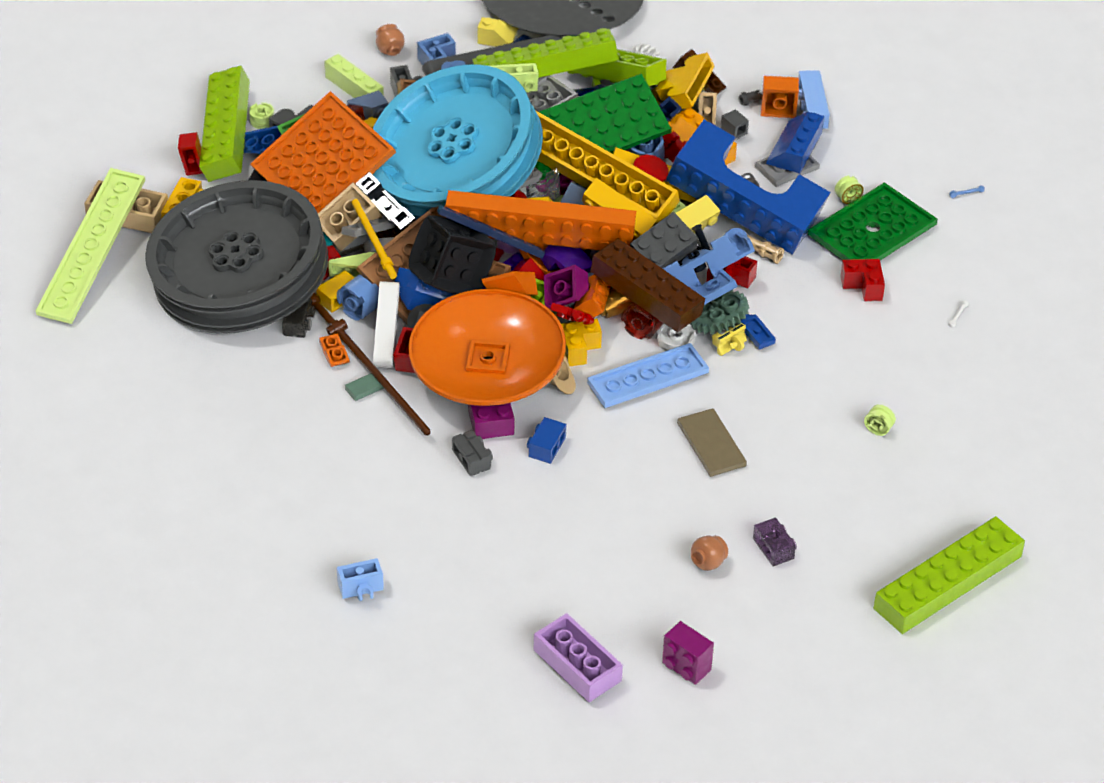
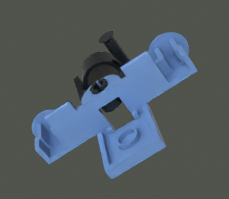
(724, 251)

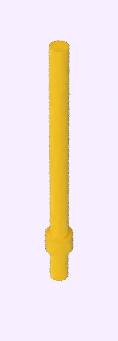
(386, 261)

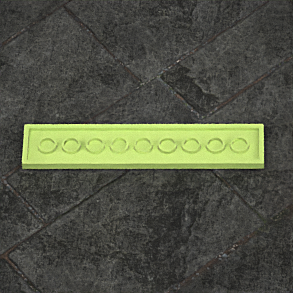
(90, 246)

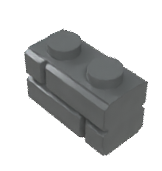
(471, 452)

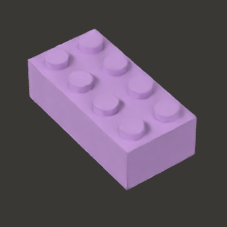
(578, 657)

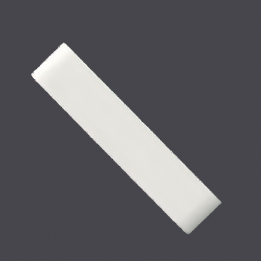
(386, 324)

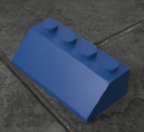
(797, 142)

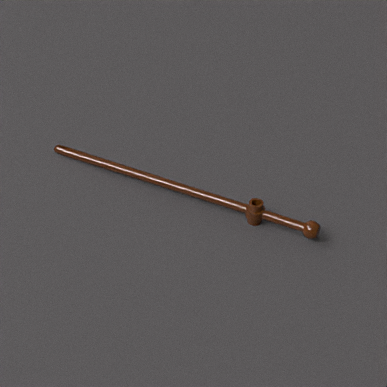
(339, 327)

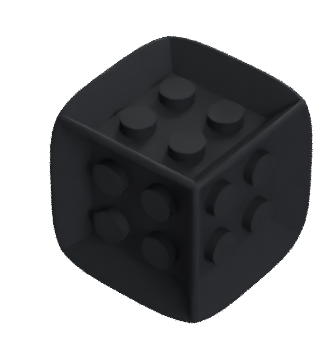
(451, 255)

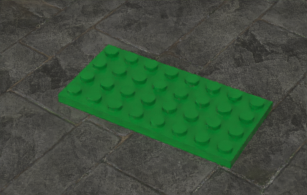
(612, 116)

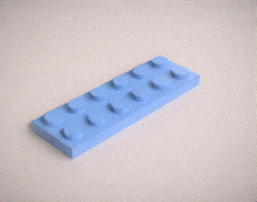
(647, 375)

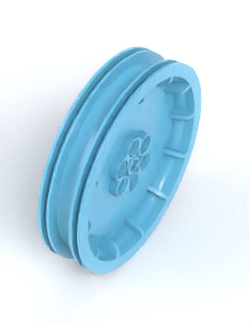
(458, 133)

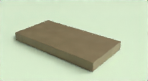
(712, 442)

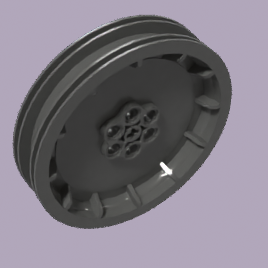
(237, 256)

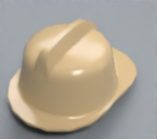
(564, 379)

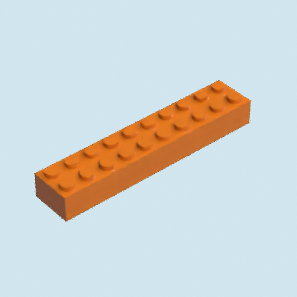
(547, 220)

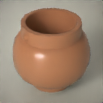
(389, 39)
(709, 552)

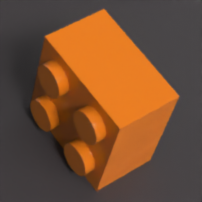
(779, 96)

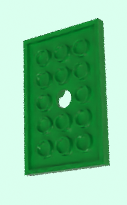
(884, 207)

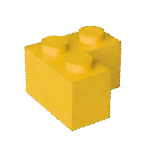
(580, 339)

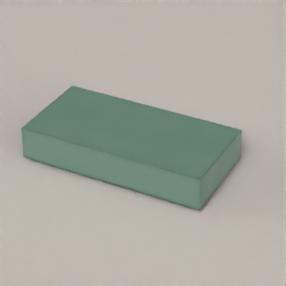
(363, 387)

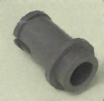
(746, 98)

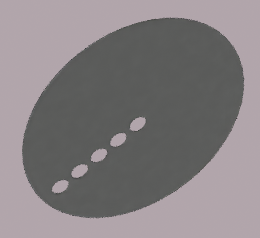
(562, 16)

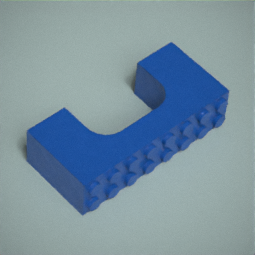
(775, 217)

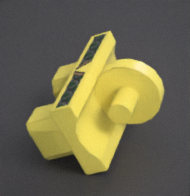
(731, 339)

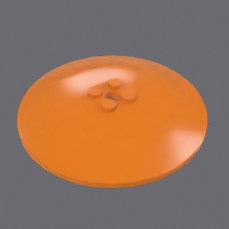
(465, 328)

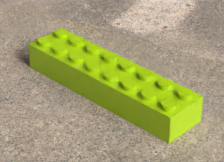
(559, 55)
(224, 123)
(948, 575)

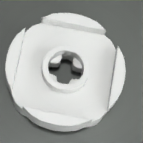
(668, 340)

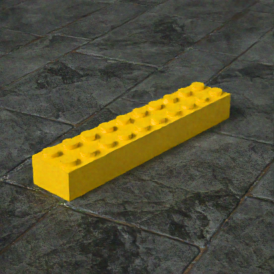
(585, 161)

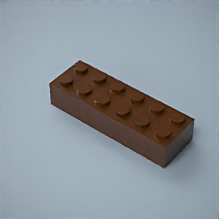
(647, 285)

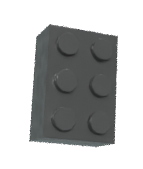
(666, 241)

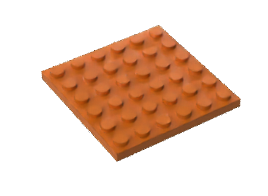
(324, 152)

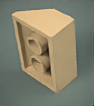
(342, 213)

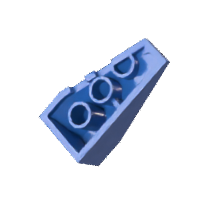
(259, 140)

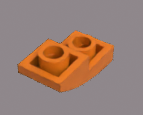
(334, 350)

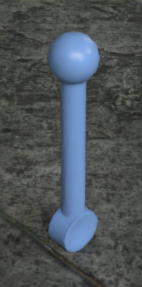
(953, 194)

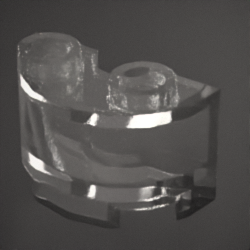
(546, 188)

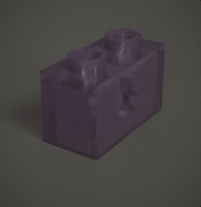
(774, 541)

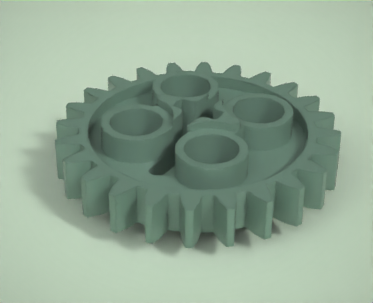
(722, 313)

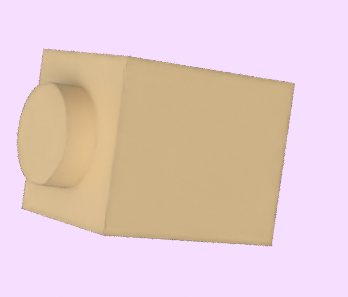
(707, 106)

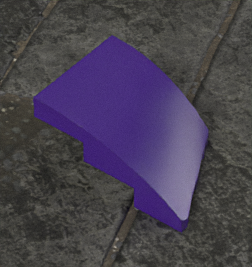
(562, 257)

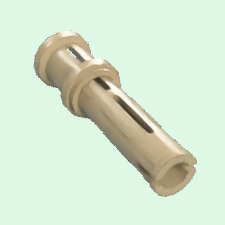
(767, 250)

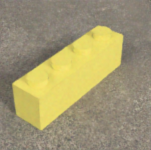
(700, 212)

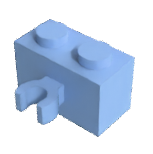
(360, 579)

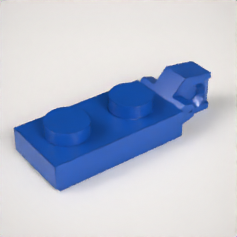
(757, 331)

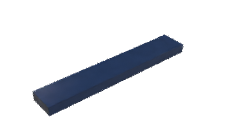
(490, 231)

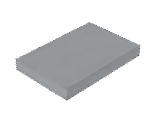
(780, 176)

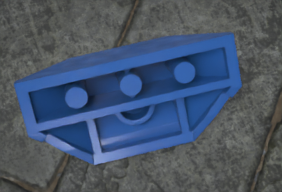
(416, 292)

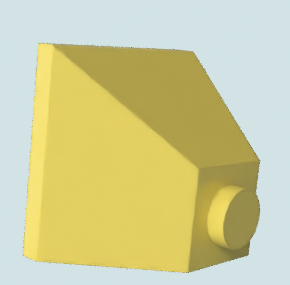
(495, 32)

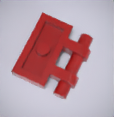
(572, 314)

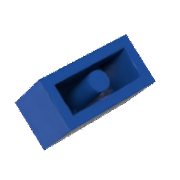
(546, 440)

